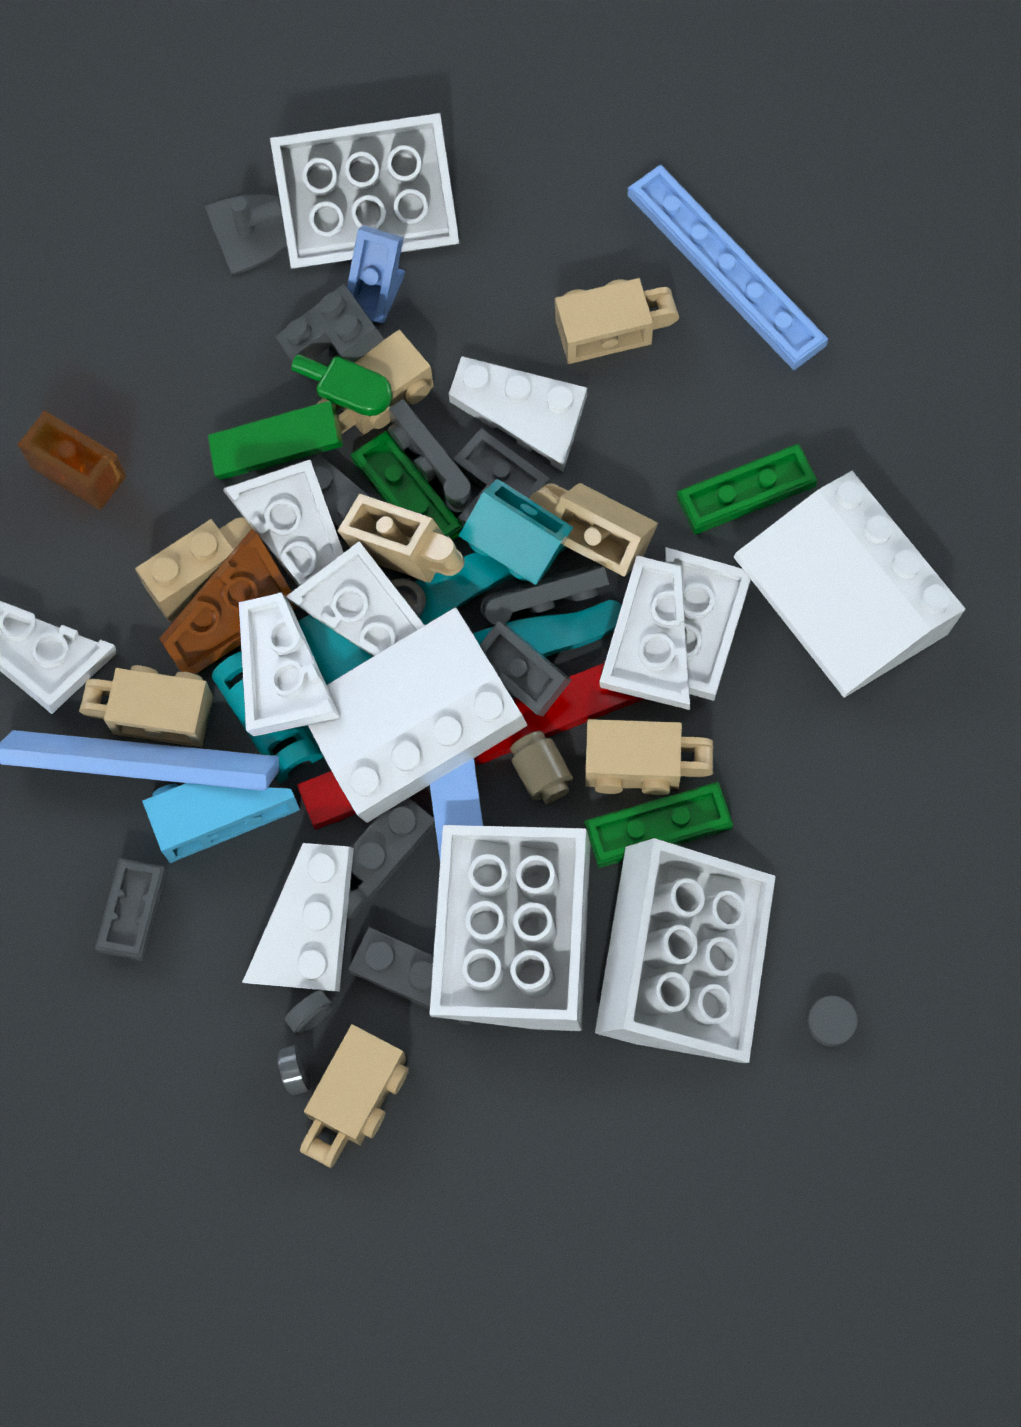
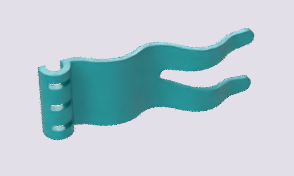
(339, 656)

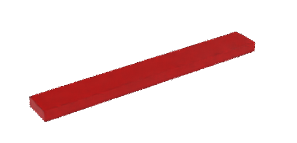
(575, 705)

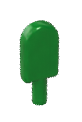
(347, 384)

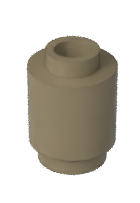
(541, 767)

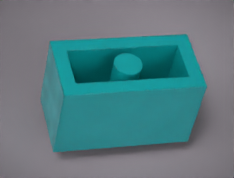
(515, 532)

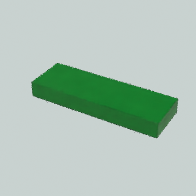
(275, 440)
(401, 483)
(746, 489)
(668, 819)

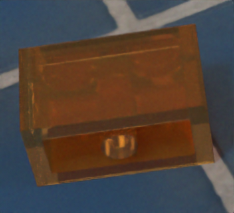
(72, 460)

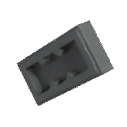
(131, 909)

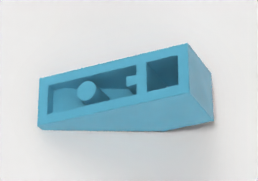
(201, 816)

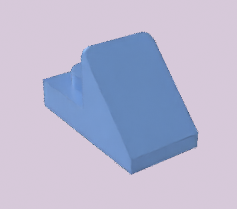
(375, 271)

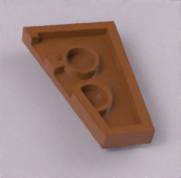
(211, 620)

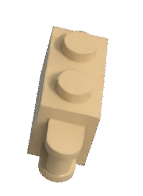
(611, 318)
(404, 369)
(602, 526)
(400, 539)
(186, 565)
(151, 705)
(642, 756)
(353, 1093)

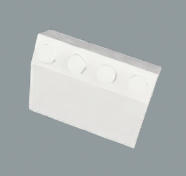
(365, 175)
(850, 584)
(414, 715)
(511, 926)
(685, 952)

